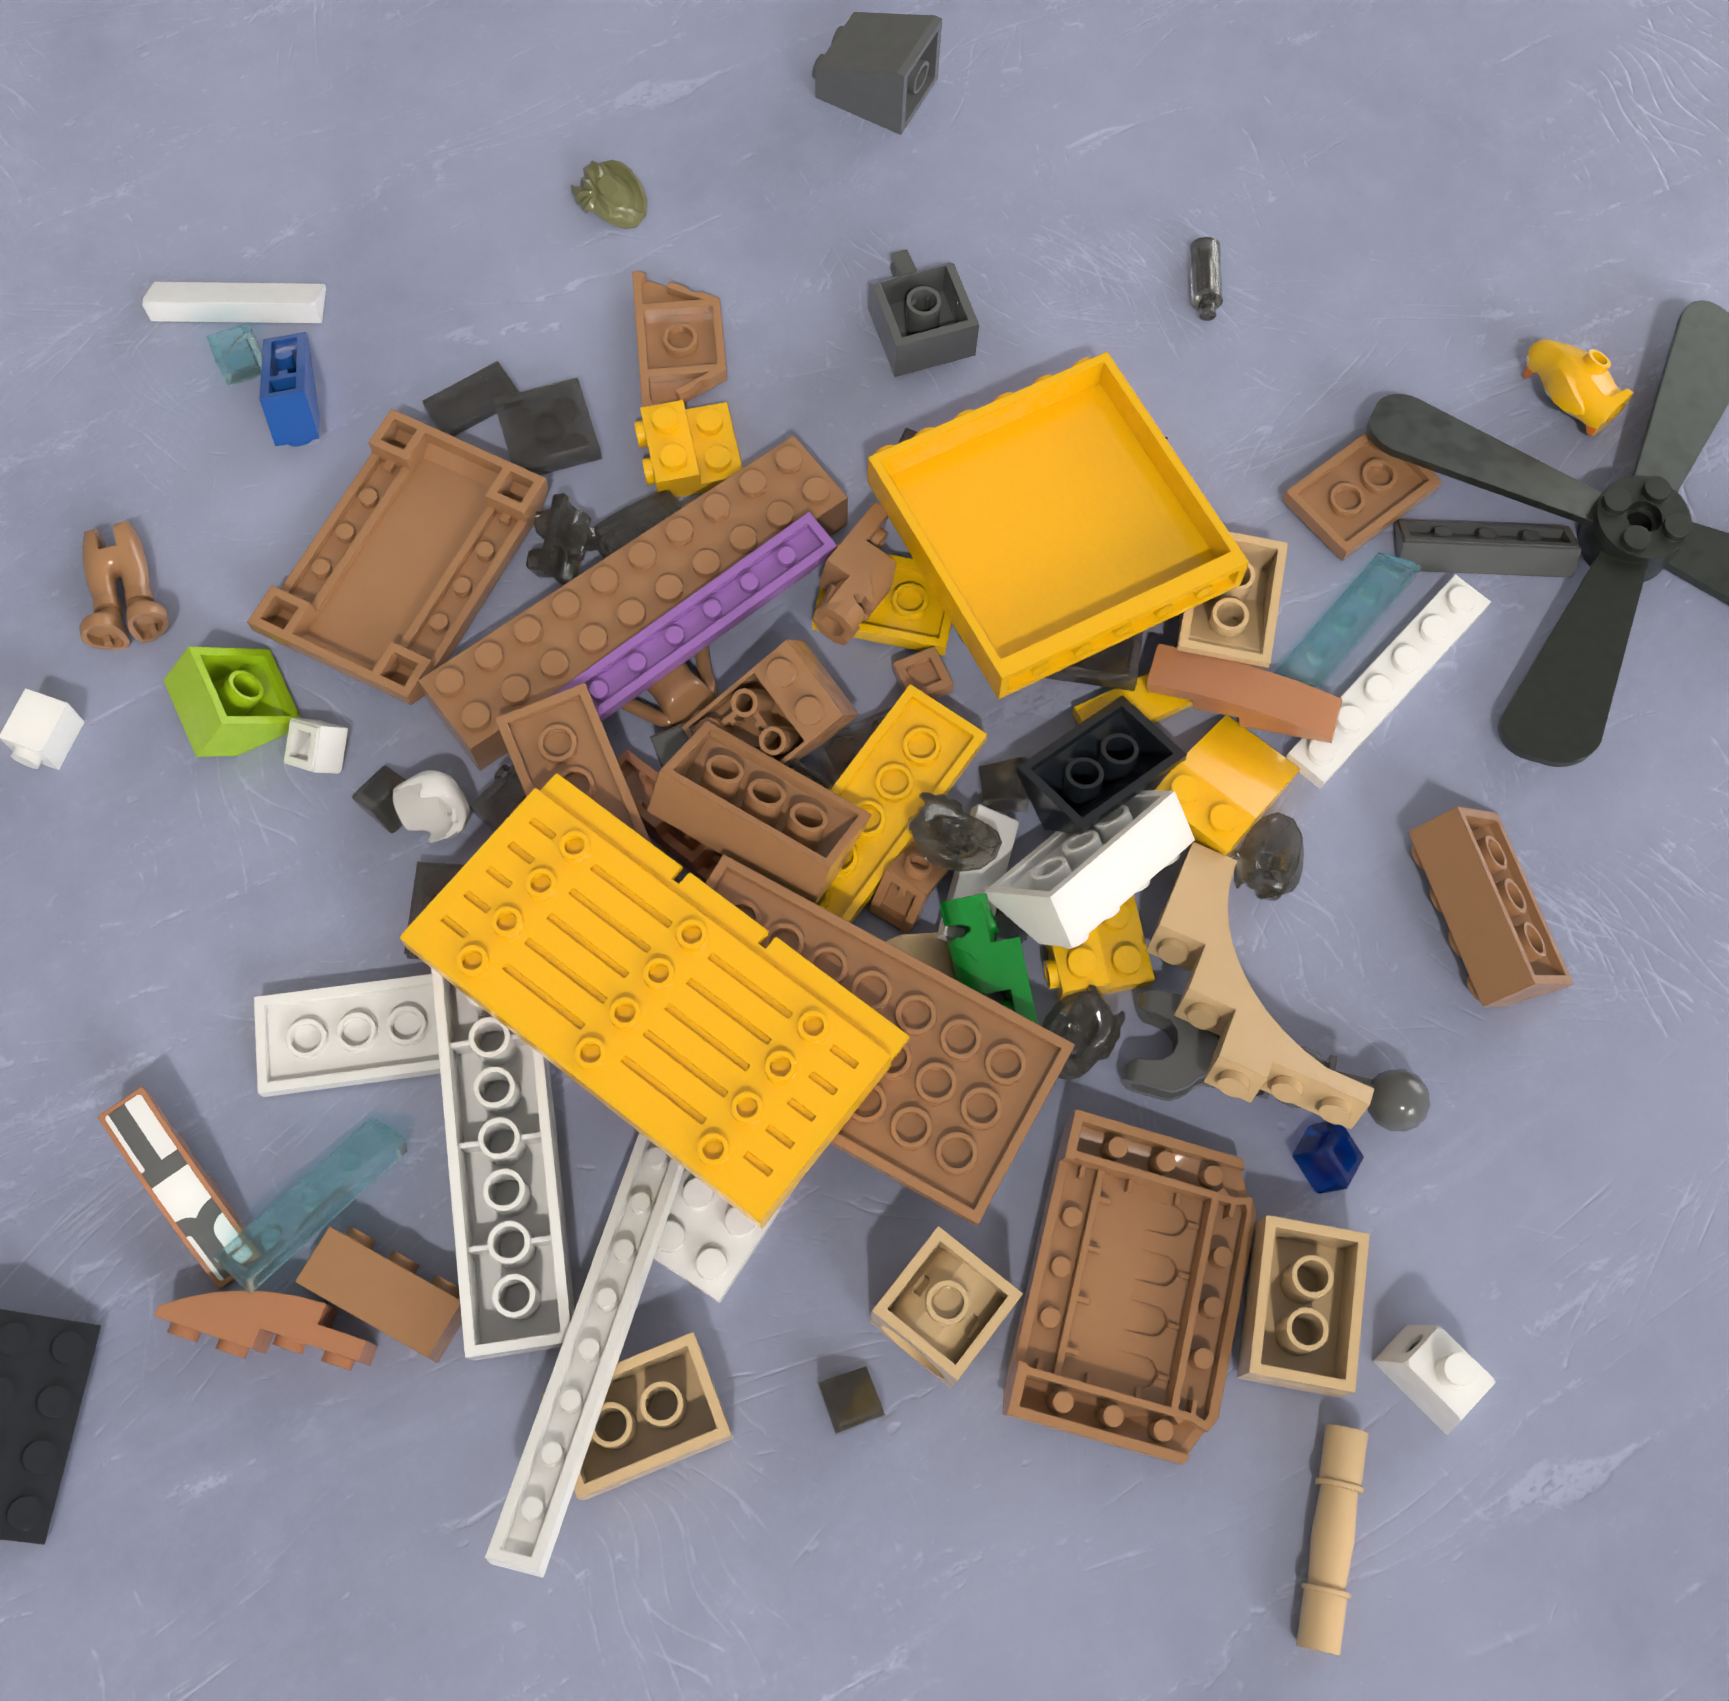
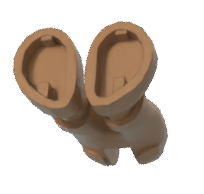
(102, 570)

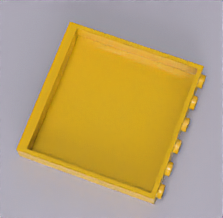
(1054, 523)

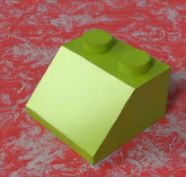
(229, 699)

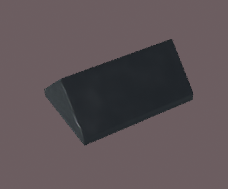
(1097, 767)

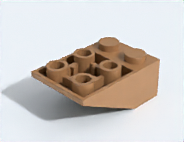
(781, 705)

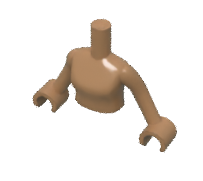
(679, 694)

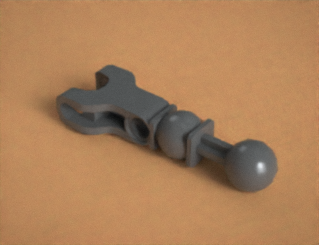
(1398, 1097)

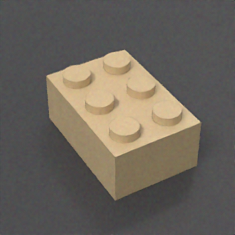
(1303, 1306)
(653, 1416)

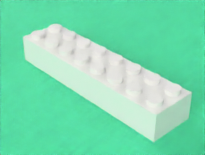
(502, 1182)

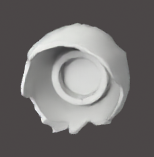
(432, 804)

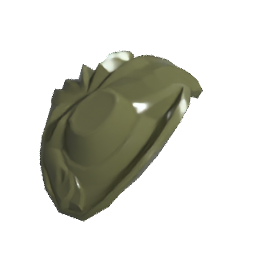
(611, 193)

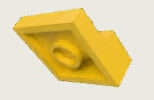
(687, 447)
(1110, 958)

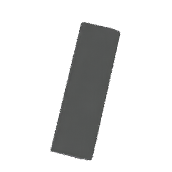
(1487, 548)

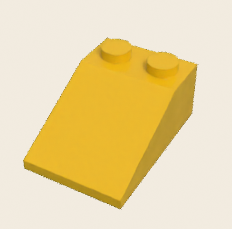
(1228, 784)

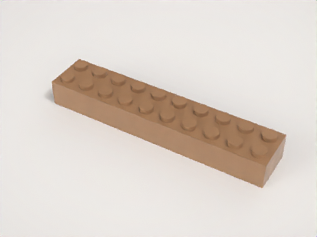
(626, 594)

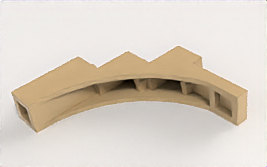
(1218, 998)

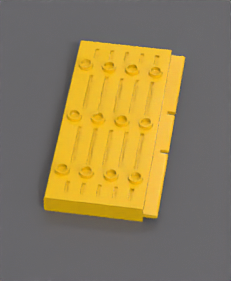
(656, 996)

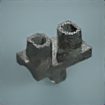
(565, 538)

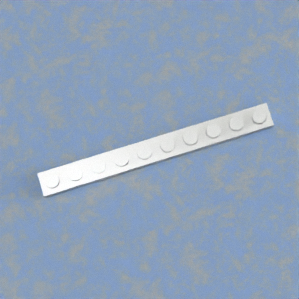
(585, 1364)

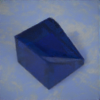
(1327, 1157)

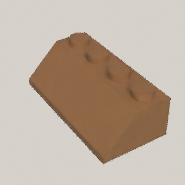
(757, 811)
(1488, 907)

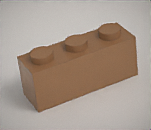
(384, 1291)

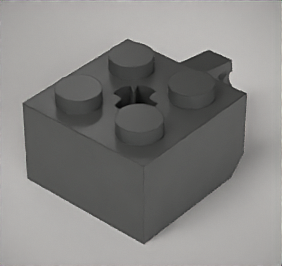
(922, 315)

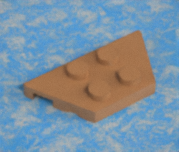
(677, 341)

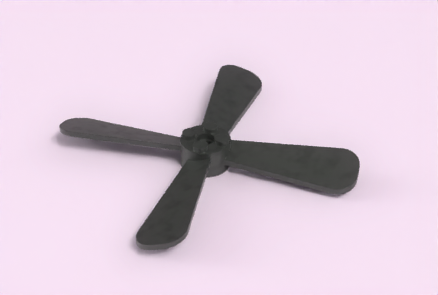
(1623, 533)

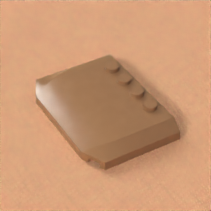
(1132, 1290)

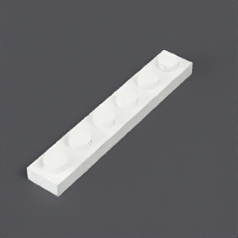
(1391, 678)

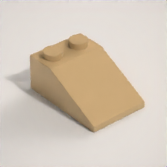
(1244, 619)

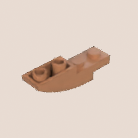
(251, 1320)

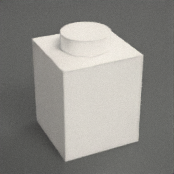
(41, 730)

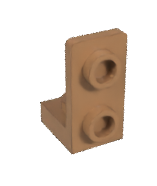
(906, 889)

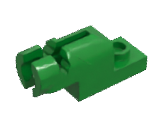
(982, 960)

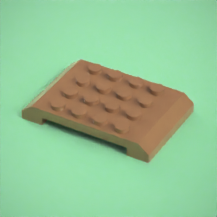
(404, 558)

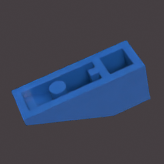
(289, 390)

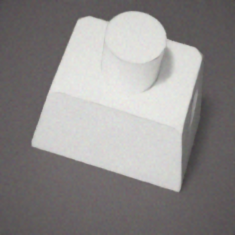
(1435, 1373)

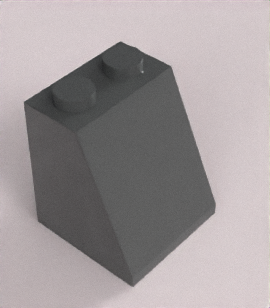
(880, 66)

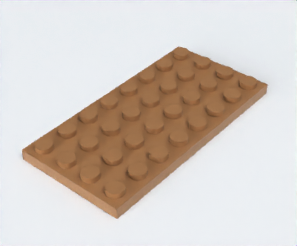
(962, 1083)

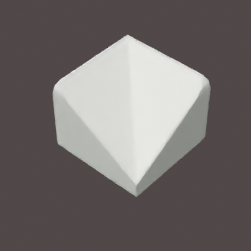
(315, 745)

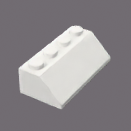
(1085, 878)

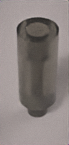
(1206, 276)

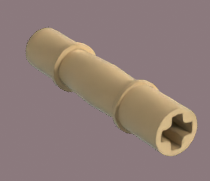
(1332, 1539)

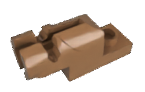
(855, 578)

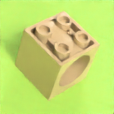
(944, 1307)

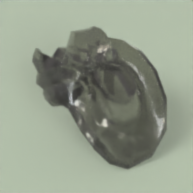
(952, 837)
(1270, 857)
(1088, 1024)

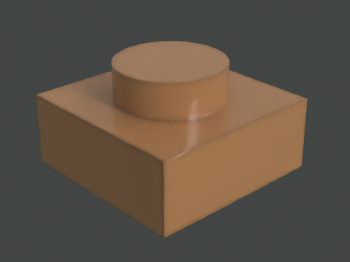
(924, 672)

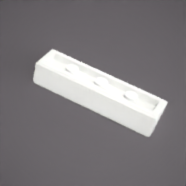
(235, 302)

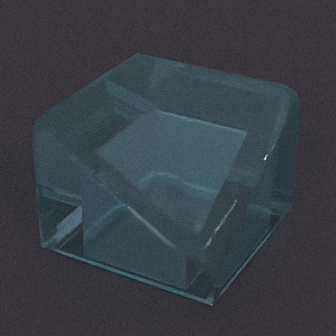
(236, 354)

